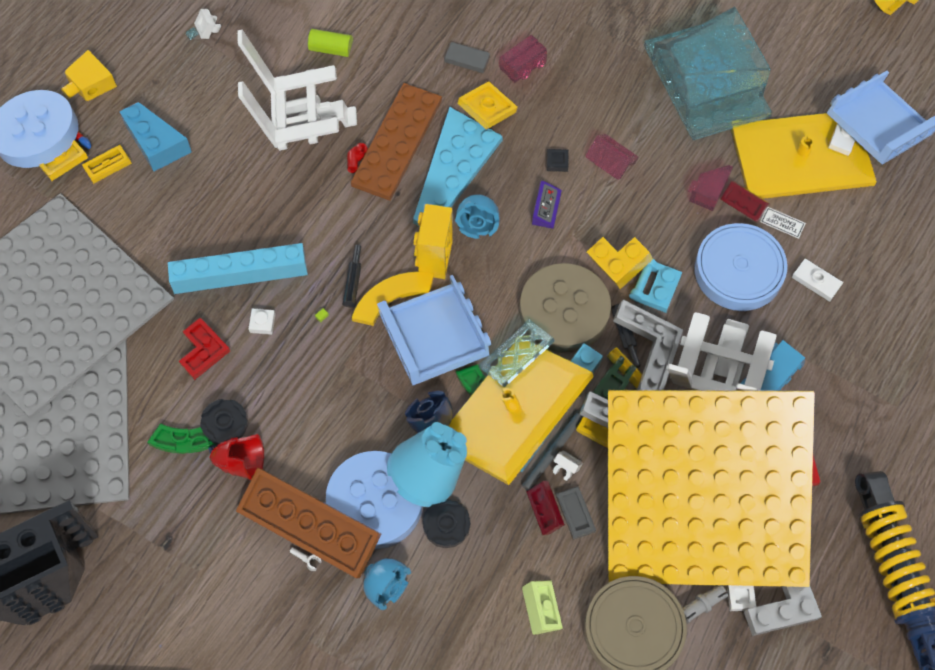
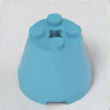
(428, 464)

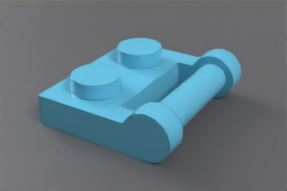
(662, 288)

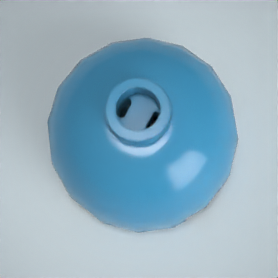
(477, 216)
(385, 581)

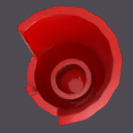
(239, 456)

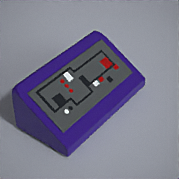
(546, 205)

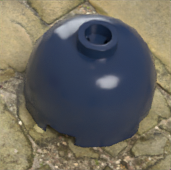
(429, 410)

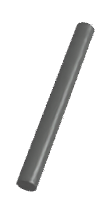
(552, 452)

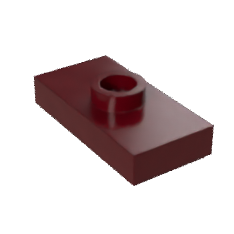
(745, 201)
(545, 508)

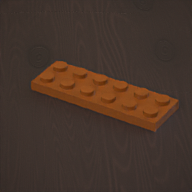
(396, 141)
(309, 523)

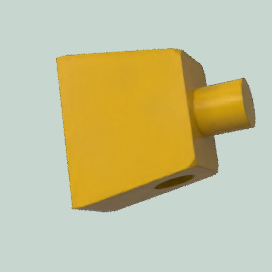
(88, 78)

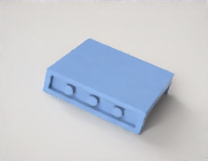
(880, 119)
(435, 332)

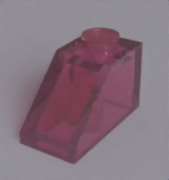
(709, 187)

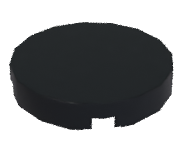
(223, 421)
(446, 524)

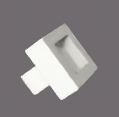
(206, 24)
(567, 462)

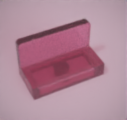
(610, 156)

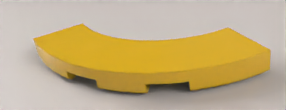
(390, 289)

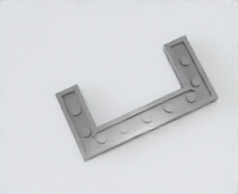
(662, 353)
(796, 610)

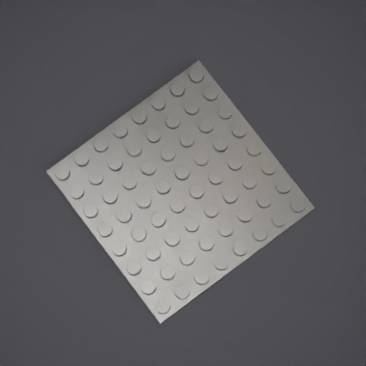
(65, 302)
(71, 446)

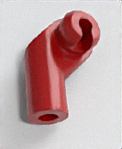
(354, 156)

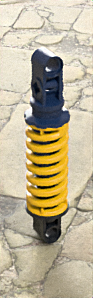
(899, 564)

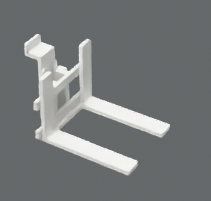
(314, 117)
(723, 358)

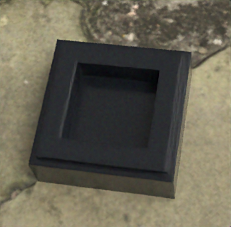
(557, 160)

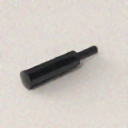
(352, 280)
(627, 338)

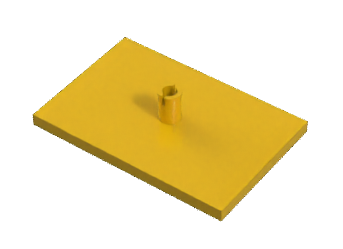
(794, 157)
(512, 421)

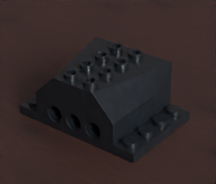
(42, 563)

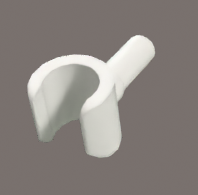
(305, 558)

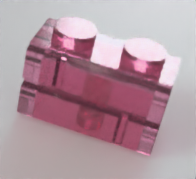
(523, 59)

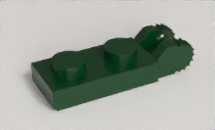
(613, 380)

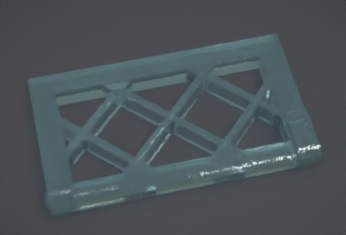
(516, 368)

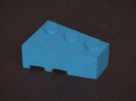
(154, 137)
(785, 364)

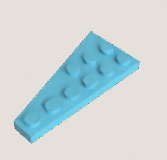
(457, 160)

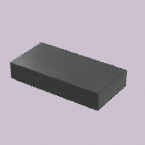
(467, 57)
(575, 513)

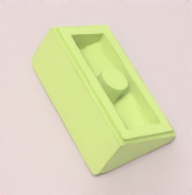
(542, 607)

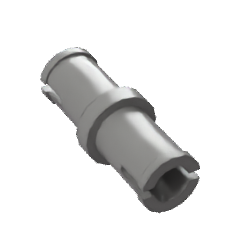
(704, 602)

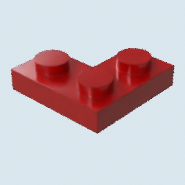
(207, 352)

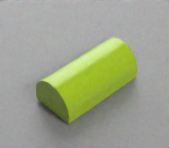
(330, 42)

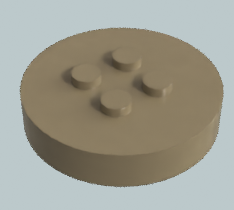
(567, 305)
(635, 625)

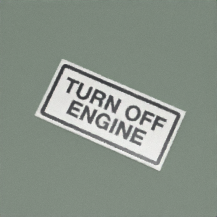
(783, 222)

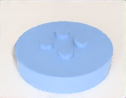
(36, 128)
(740, 267)
(370, 496)

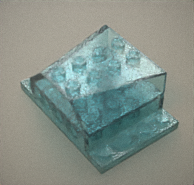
(713, 74)

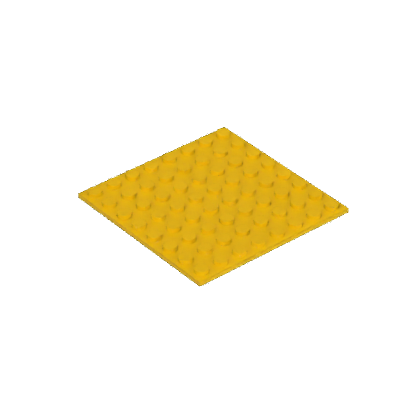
(710, 486)

